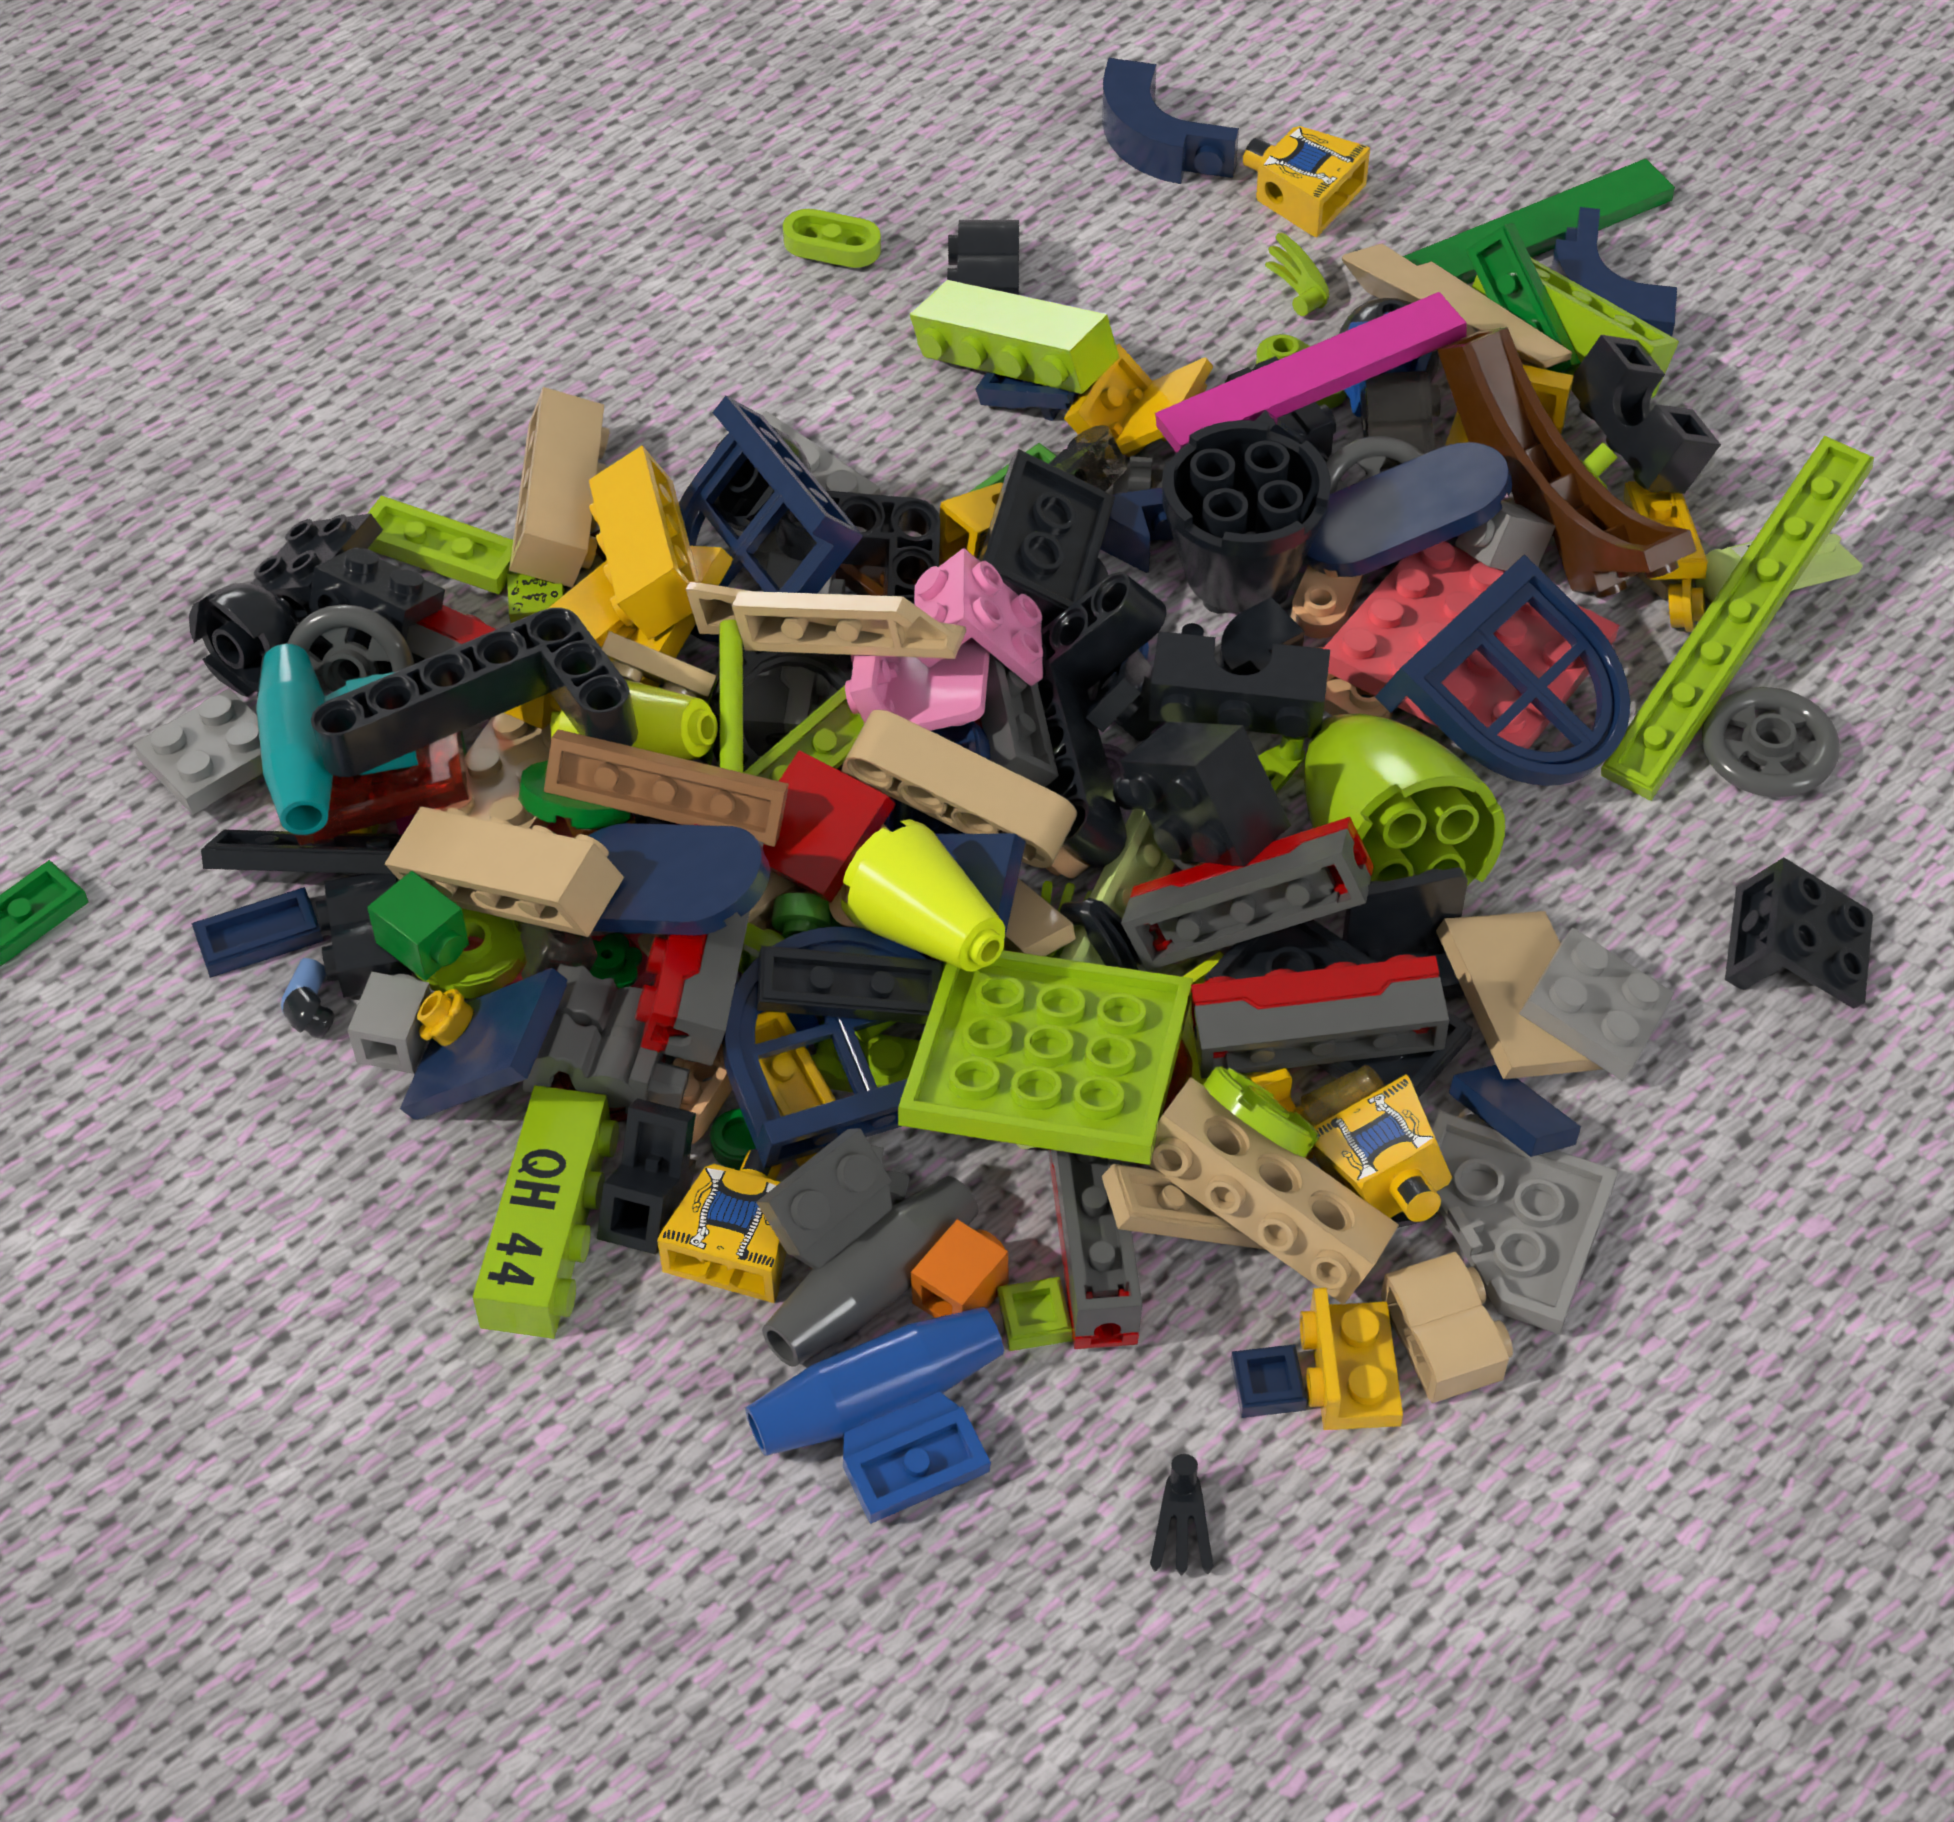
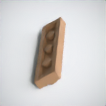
(663, 786)

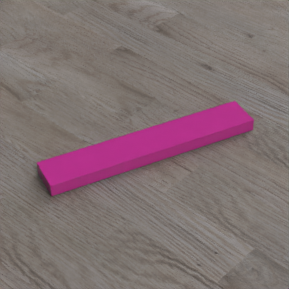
(1319, 369)

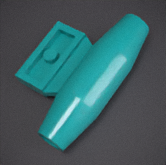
(288, 742)

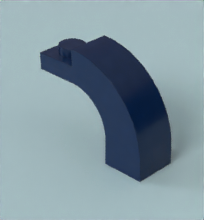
(1152, 138)
(1580, 262)

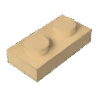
(637, 660)

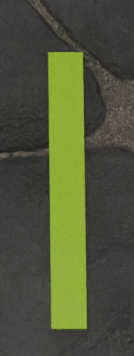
(1737, 618)

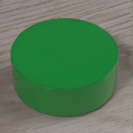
(731, 1139)

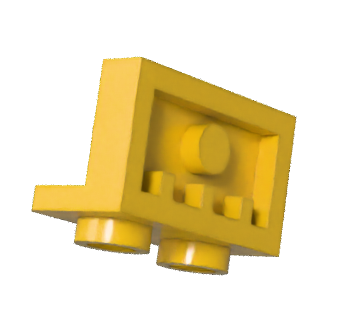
(1353, 1363)

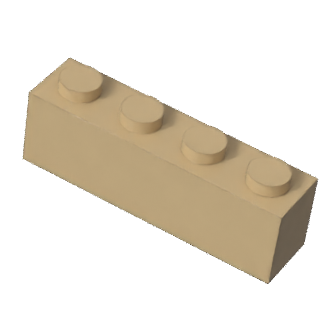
(555, 489)
(509, 869)

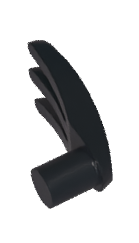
(1104, 932)
(1182, 1501)

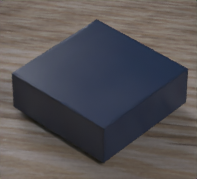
(1268, 1381)

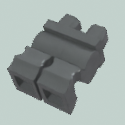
(600, 1044)

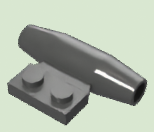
(860, 1246)

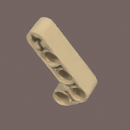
(958, 786)

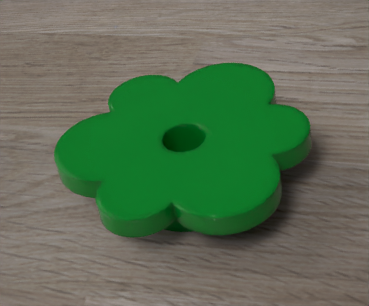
(616, 960)

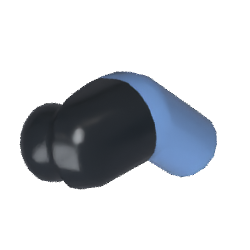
(301, 1001)

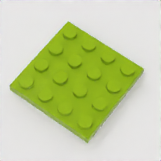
(1049, 1055)

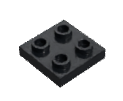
(308, 545)

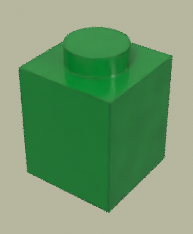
(418, 925)

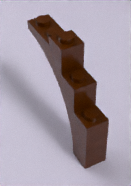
(1594, 531)

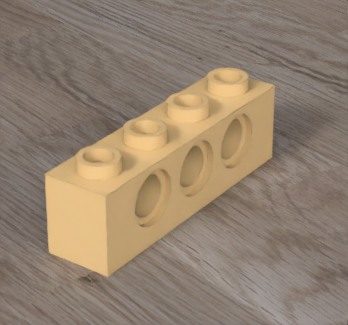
(1270, 1193)

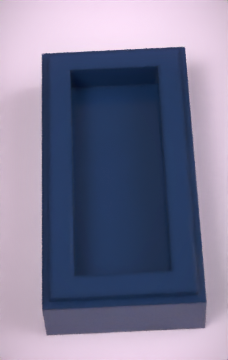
(257, 932)
(1514, 1111)

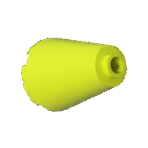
(665, 722)
(921, 898)

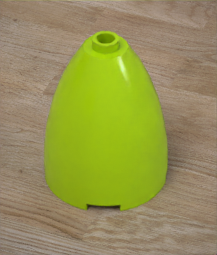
(1405, 797)

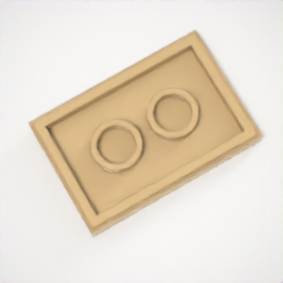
(1498, 968)

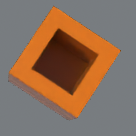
(960, 1272)

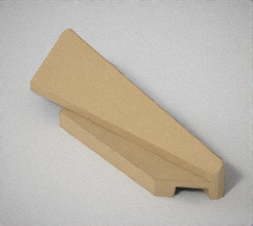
(1393, 276)
(824, 623)

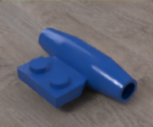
(891, 1409)

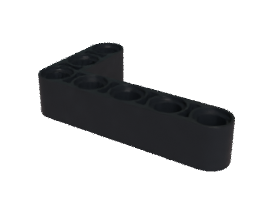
(883, 542)
(1077, 653)
(472, 684)

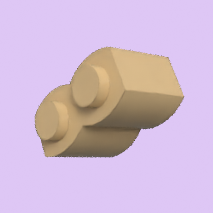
(1446, 1327)

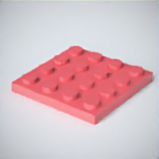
(1423, 599)

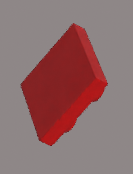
(823, 825)

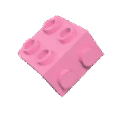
(994, 615)
(932, 698)

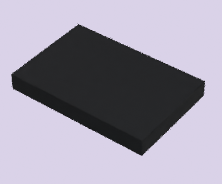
(1046, 533)

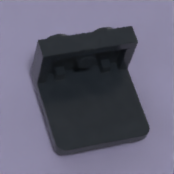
(369, 582)
(1404, 919)

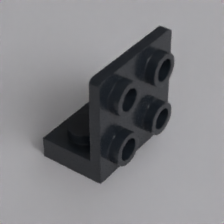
(1801, 925)

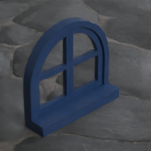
(794, 488)
(1474, 630)
(809, 1130)

